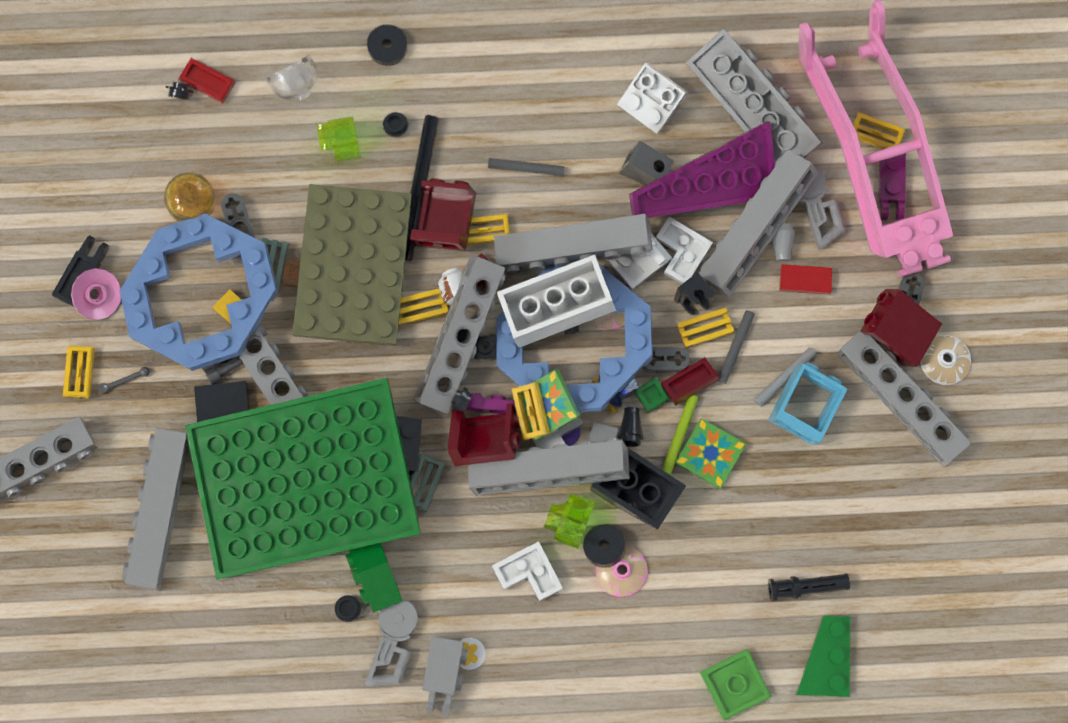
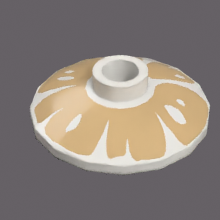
(946, 372)

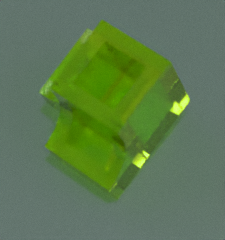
(339, 136)
(569, 520)

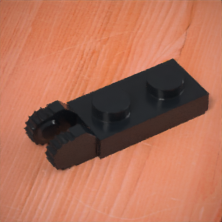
(77, 265)

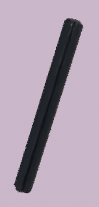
(420, 174)

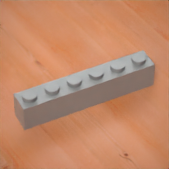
(758, 223)
(573, 243)
(552, 467)
(157, 509)

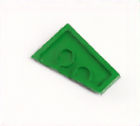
(829, 660)

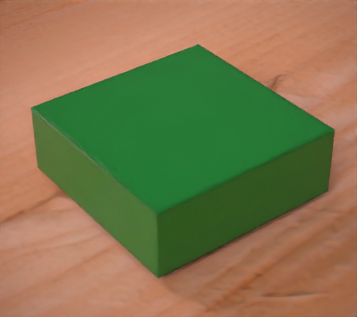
(651, 395)

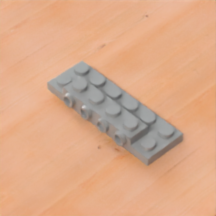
(751, 95)

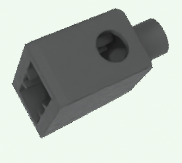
(645, 164)

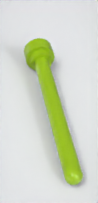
(680, 434)

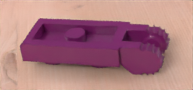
(892, 185)
(495, 405)

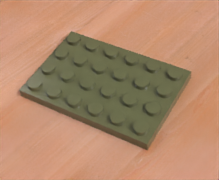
(352, 265)

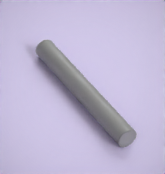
(782, 379)

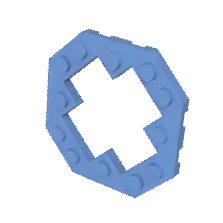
(243, 314)
(614, 372)

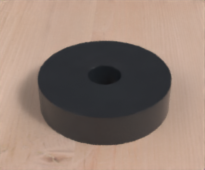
(390, 55)
(604, 557)

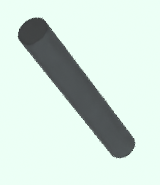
(526, 167)
(735, 346)

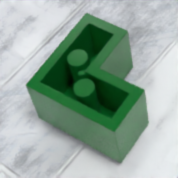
(375, 576)

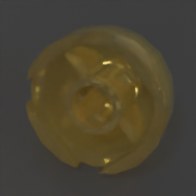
(189, 196)

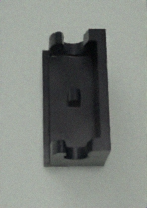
(694, 291)

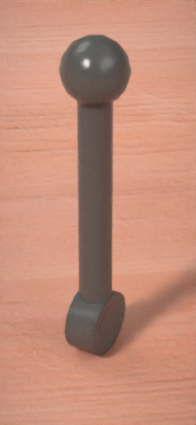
(104, 388)

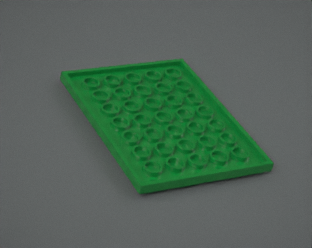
(303, 479)

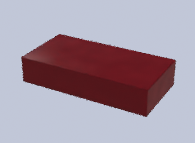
(690, 381)

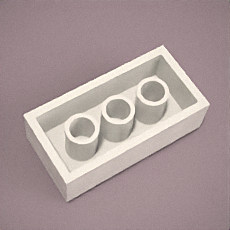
(556, 301)

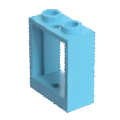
(796, 426)

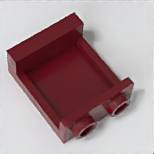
(445, 215)
(901, 326)
(483, 437)

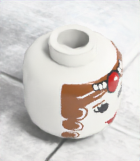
(449, 284)

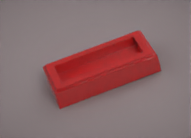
(206, 80)
(805, 279)

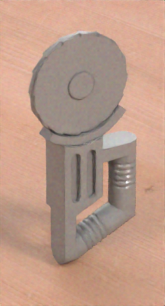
(816, 211)
(396, 625)

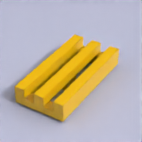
(874, 132)
(488, 219)
(423, 316)
(725, 321)
(88, 373)
(539, 407)

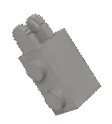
(443, 671)

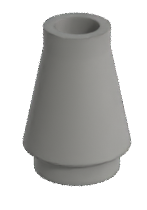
(783, 242)

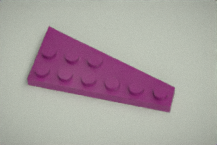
(714, 179)

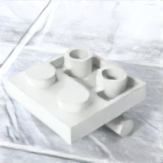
(652, 98)
(637, 269)

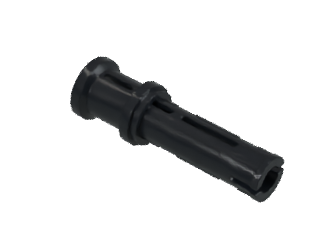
(796, 588)

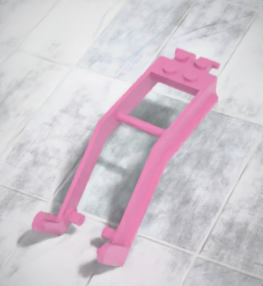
(911, 237)

